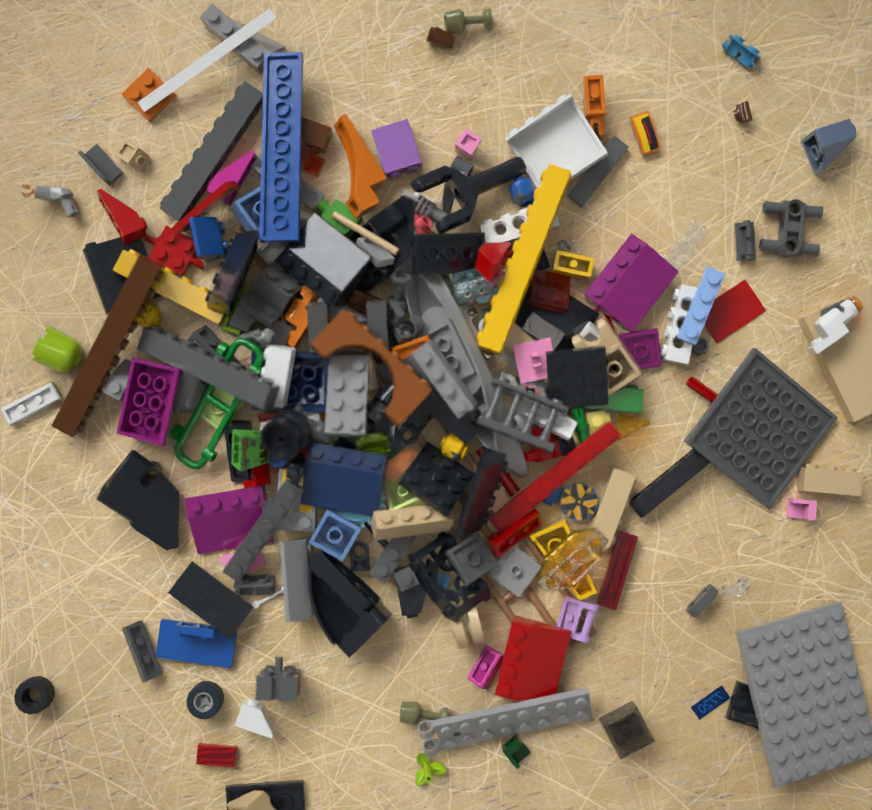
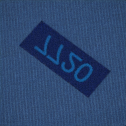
(710, 702)

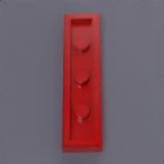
(206, 205)

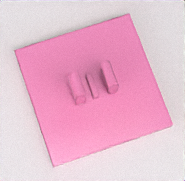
(531, 359)

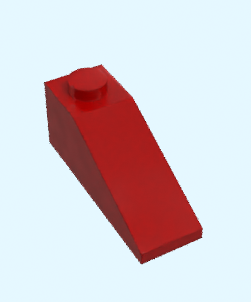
(125, 219)

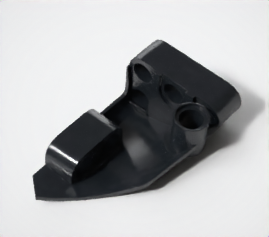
(381, 424)

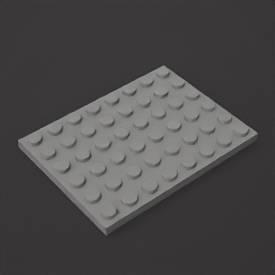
(806, 693)

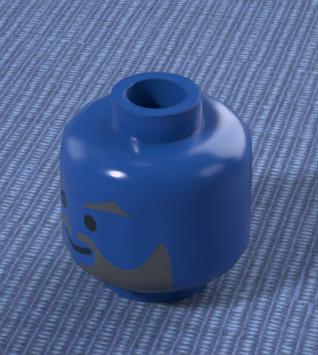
(522, 191)

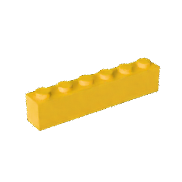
(173, 288)

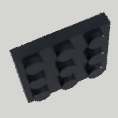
(578, 376)
(436, 479)

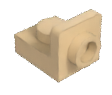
(132, 155)

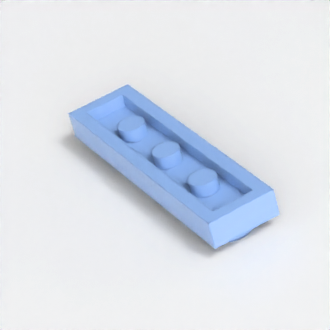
(700, 305)

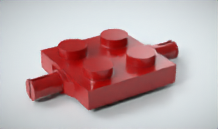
(174, 251)

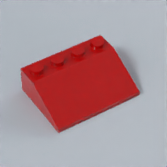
(532, 660)

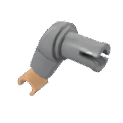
(53, 194)

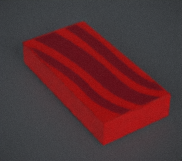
(216, 755)

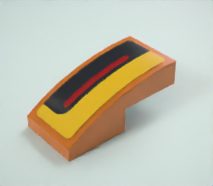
(645, 132)

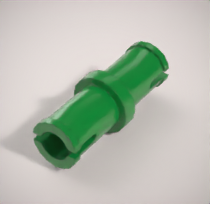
(582, 426)

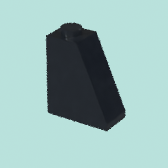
(411, 599)

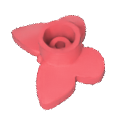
(423, 224)

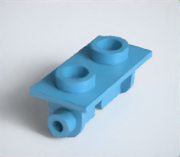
(747, 54)

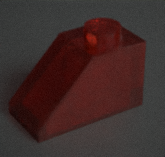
(311, 162)

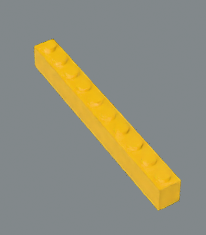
(524, 259)

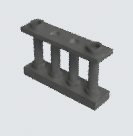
(525, 434)

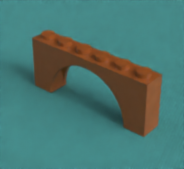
(347, 333)

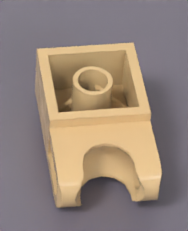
(616, 353)

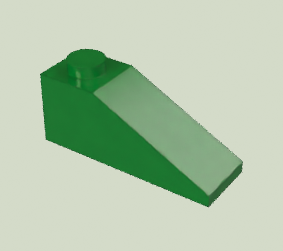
(623, 400)

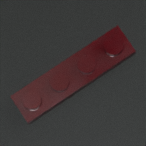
(617, 570)

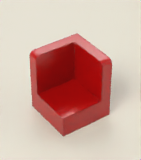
(260, 476)

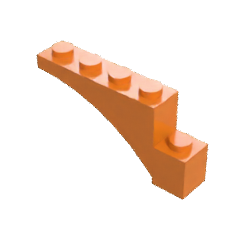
(364, 170)

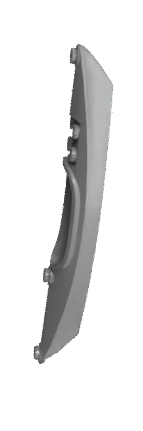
(449, 329)

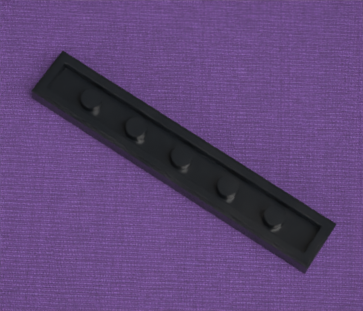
(442, 412)

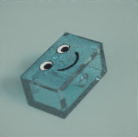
(470, 286)

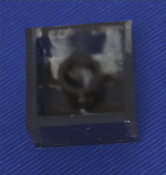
(626, 730)

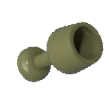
(456, 20)
(411, 713)

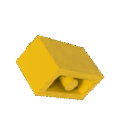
(572, 265)

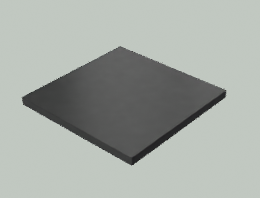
(760, 428)

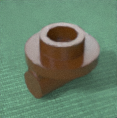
(743, 112)

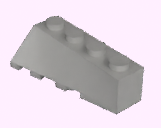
(250, 50)
(436, 370)

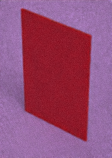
(733, 311)

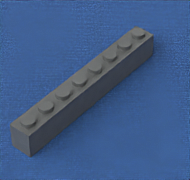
(213, 152)
(209, 367)

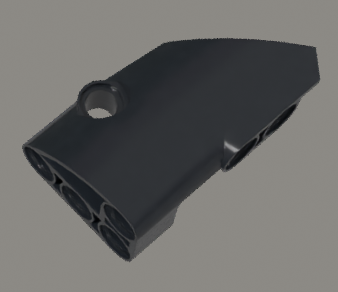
(395, 226)
(144, 499)

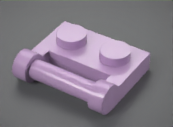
(570, 616)

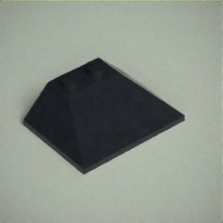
(557, 325)

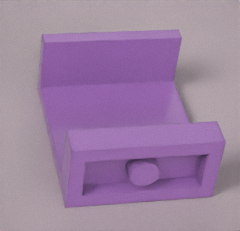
(397, 149)

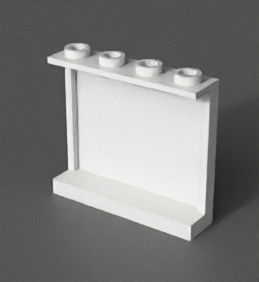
(557, 138)

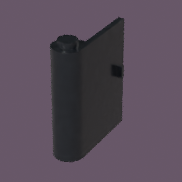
(101, 261)

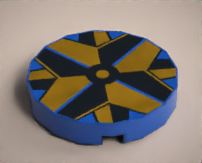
(578, 501)

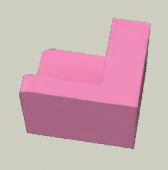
(467, 144)
(801, 508)

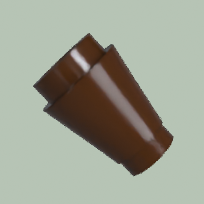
(440, 38)

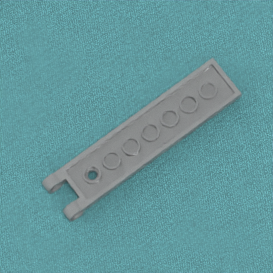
(505, 720)

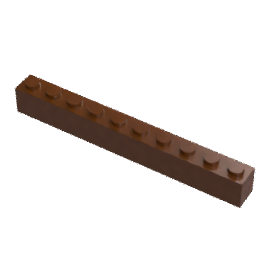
(108, 345)

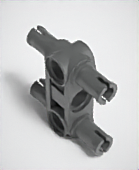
(791, 228)

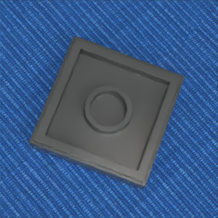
(472, 559)

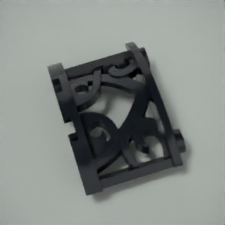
(437, 593)

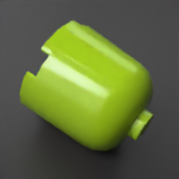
(58, 351)

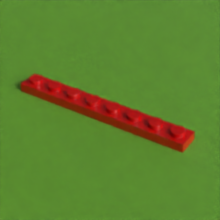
(554, 477)

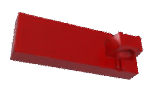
(514, 534)

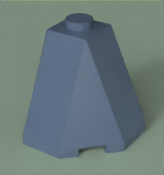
(827, 143)

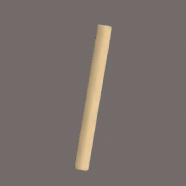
(365, 233)

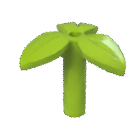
(425, 774)

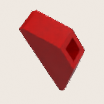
(492, 259)

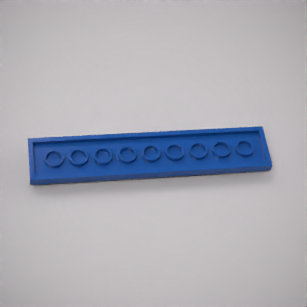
(281, 147)

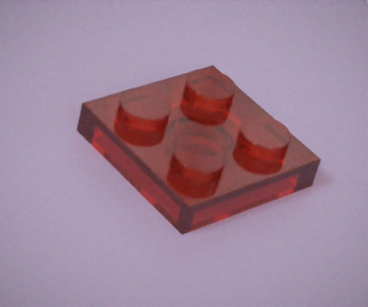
(550, 291)

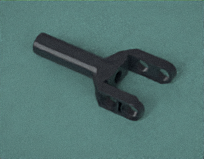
(467, 189)

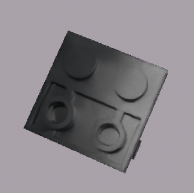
(741, 706)

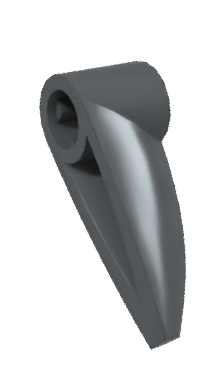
(465, 168)

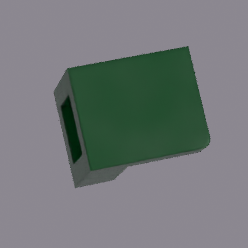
(515, 750)

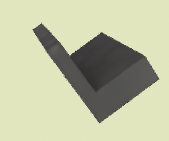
(102, 164)

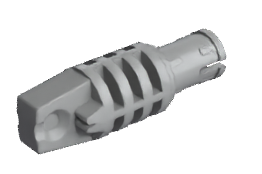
(425, 206)

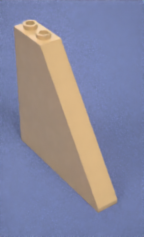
(849, 359)

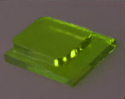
(373, 443)

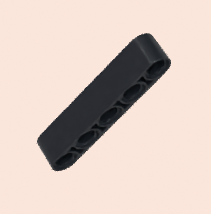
(668, 483)

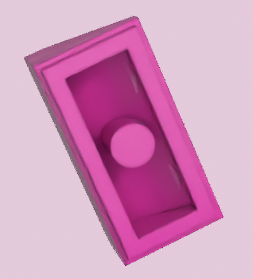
(486, 667)

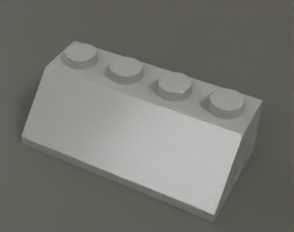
(294, 565)

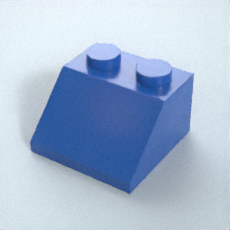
(209, 238)

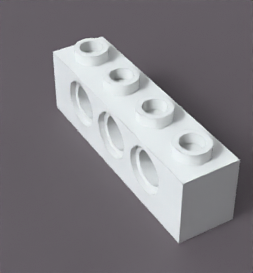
(506, 221)
(668, 351)

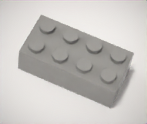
(347, 396)

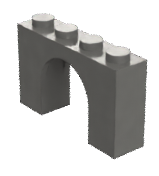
(376, 321)

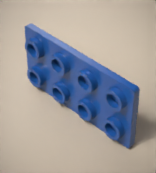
(194, 643)

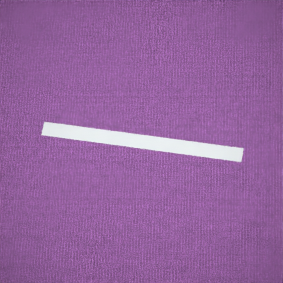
(207, 60)

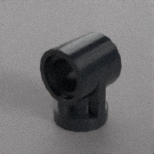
(360, 563)

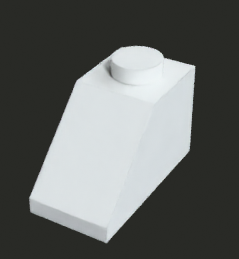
(255, 718)

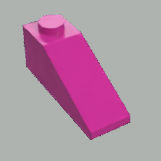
(235, 172)

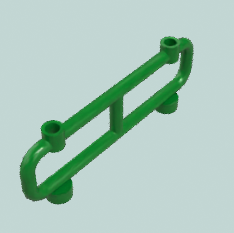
(181, 434)

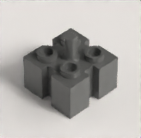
(278, 684)

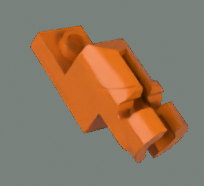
(594, 102)
(298, 316)

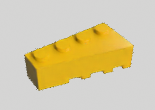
(547, 539)

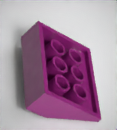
(631, 283)
(148, 401)
(224, 518)

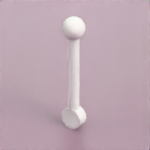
(256, 604)

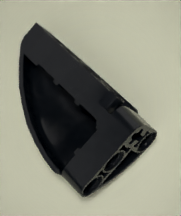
(343, 603)

